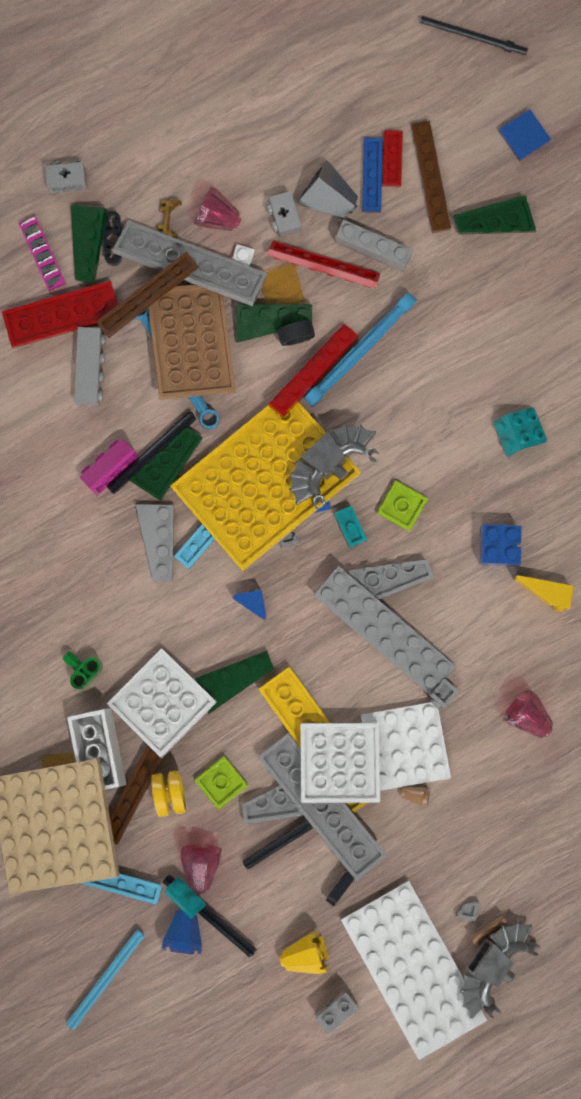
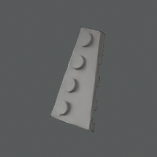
(158, 537)
(392, 578)

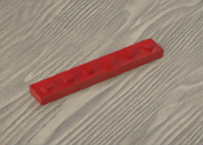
(324, 264)
(313, 370)

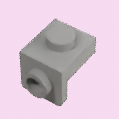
(443, 694)

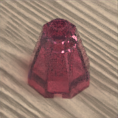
(217, 212)
(529, 715)
(200, 865)

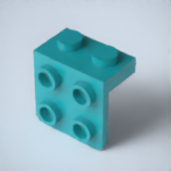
(520, 431)

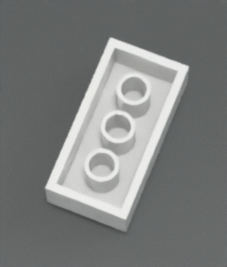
(94, 738)

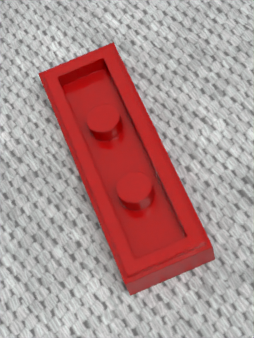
(392, 158)

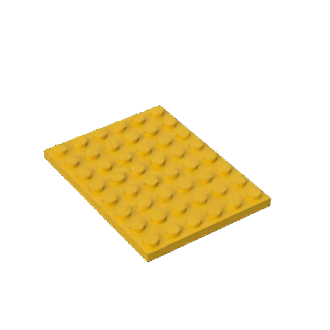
(245, 484)

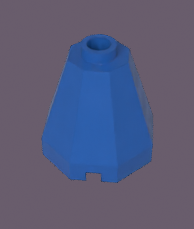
(183, 935)

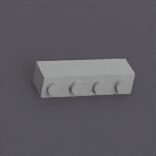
(373, 246)
(88, 366)

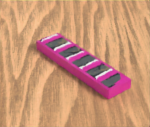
(42, 253)

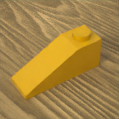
(550, 593)

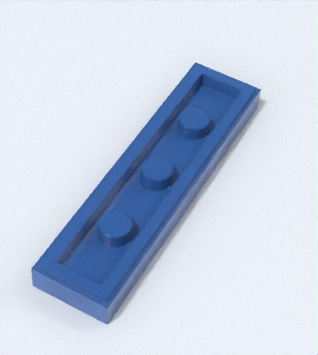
(372, 175)

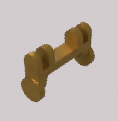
(170, 206)

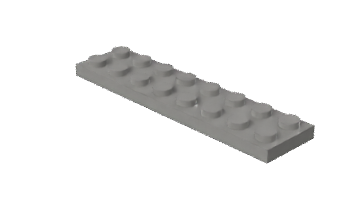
(214, 270)
(384, 630)
(331, 820)

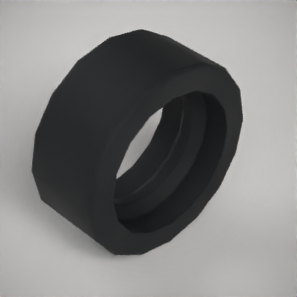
(296, 333)

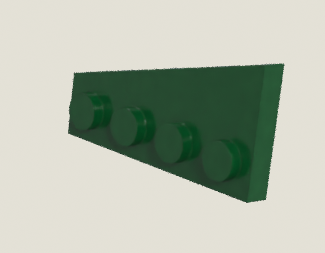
(497, 218)
(87, 234)
(268, 318)
(166, 466)
(234, 678)

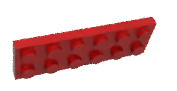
(59, 314)

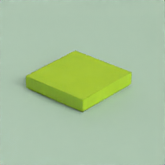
(402, 506)
(221, 782)

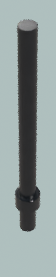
(509, 46)

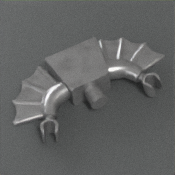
(328, 458)
(492, 965)

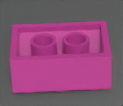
(108, 466)

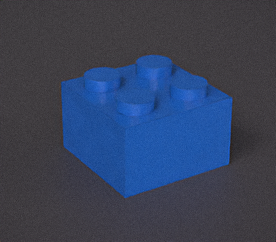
(500, 544)

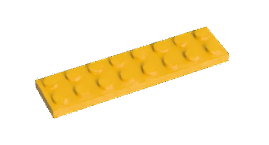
(295, 707)

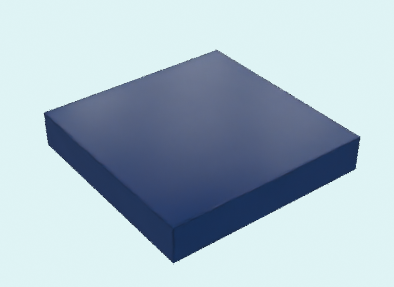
(524, 135)

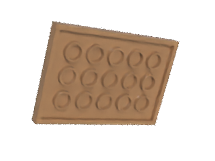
(191, 343)

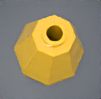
(306, 955)

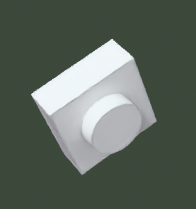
(243, 255)

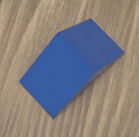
(252, 601)

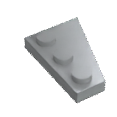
(270, 807)

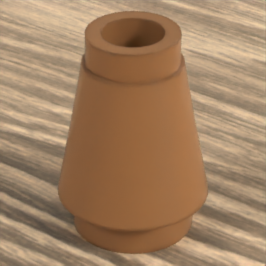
(417, 795)

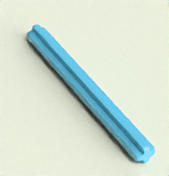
(105, 979)

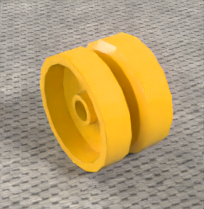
(168, 793)

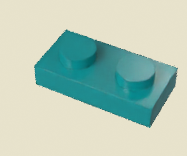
(350, 526)
(184, 897)

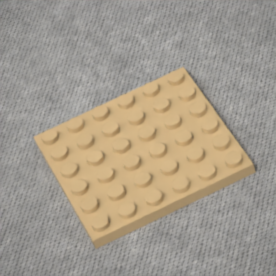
(56, 827)

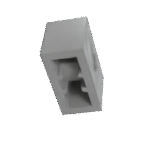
(75, 179)
(284, 203)
(336, 1011)

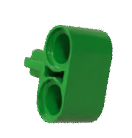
(81, 668)

